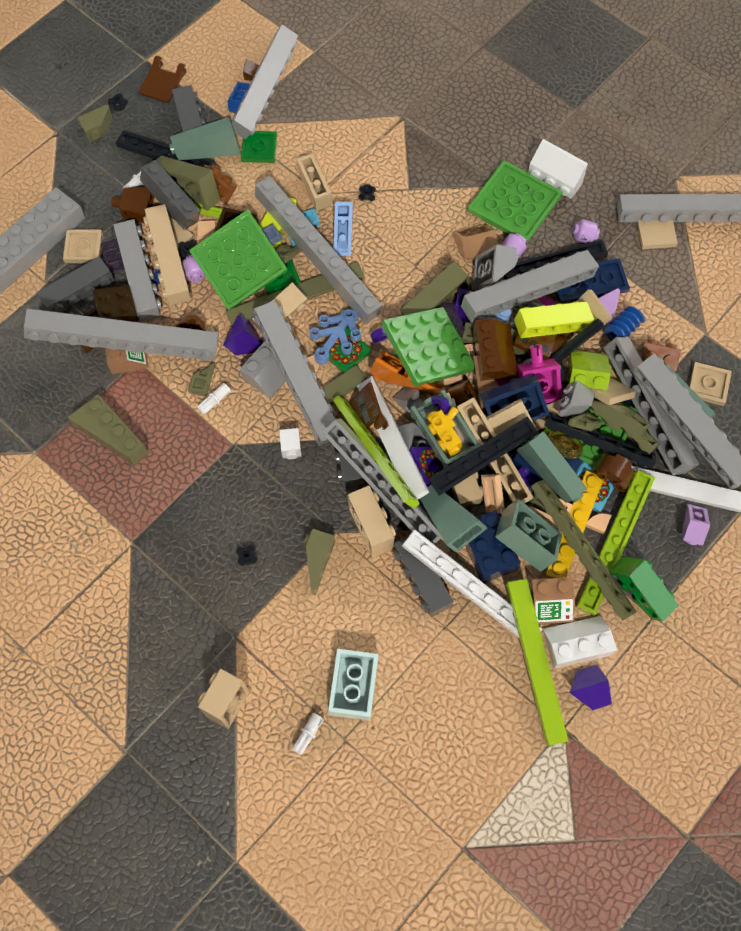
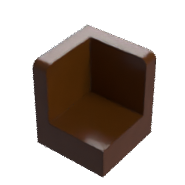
(461, 392)

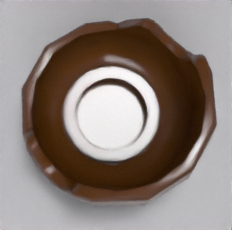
(191, 322)

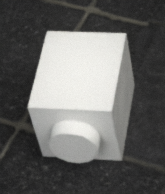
(290, 443)

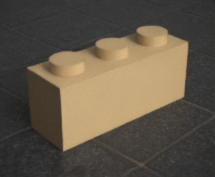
(314, 182)
(291, 301)

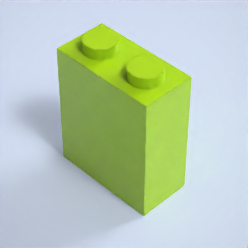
(589, 369)

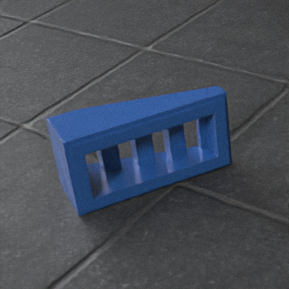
(237, 96)

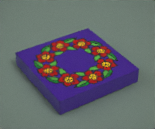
(426, 462)

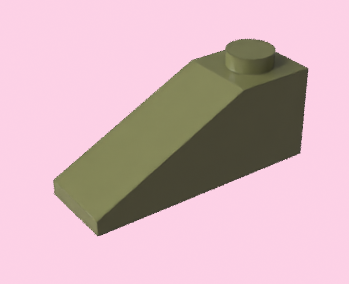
(318, 550)

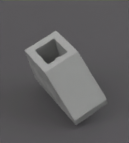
(576, 399)

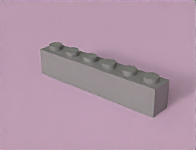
(136, 270)

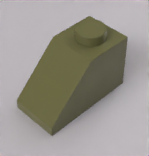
(95, 123)

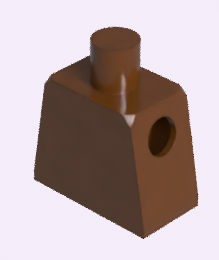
(133, 203)

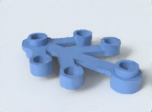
(347, 318)

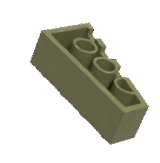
(194, 180)
(439, 290)
(104, 426)

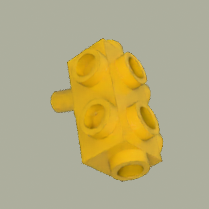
(442, 426)

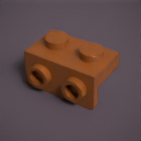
(224, 184)
(668, 353)

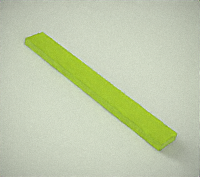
(376, 452)
(617, 537)
(537, 662)

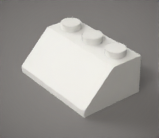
(558, 168)
(579, 642)

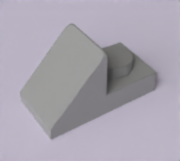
(407, 398)

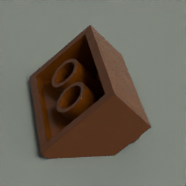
(494, 349)

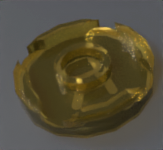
(566, 446)

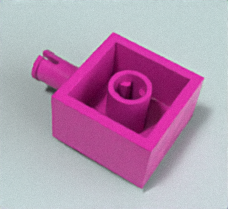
(546, 372)

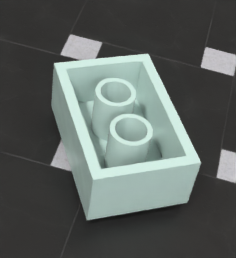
(353, 684)

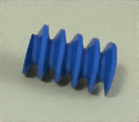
(624, 323)

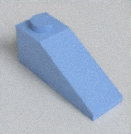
(343, 228)

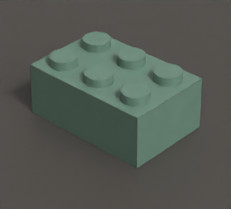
(529, 535)

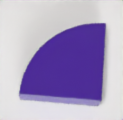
(442, 403)
(527, 477)

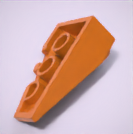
(392, 371)

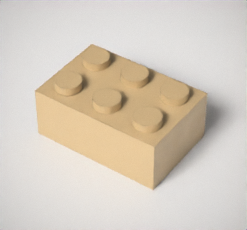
(371, 521)
(223, 698)

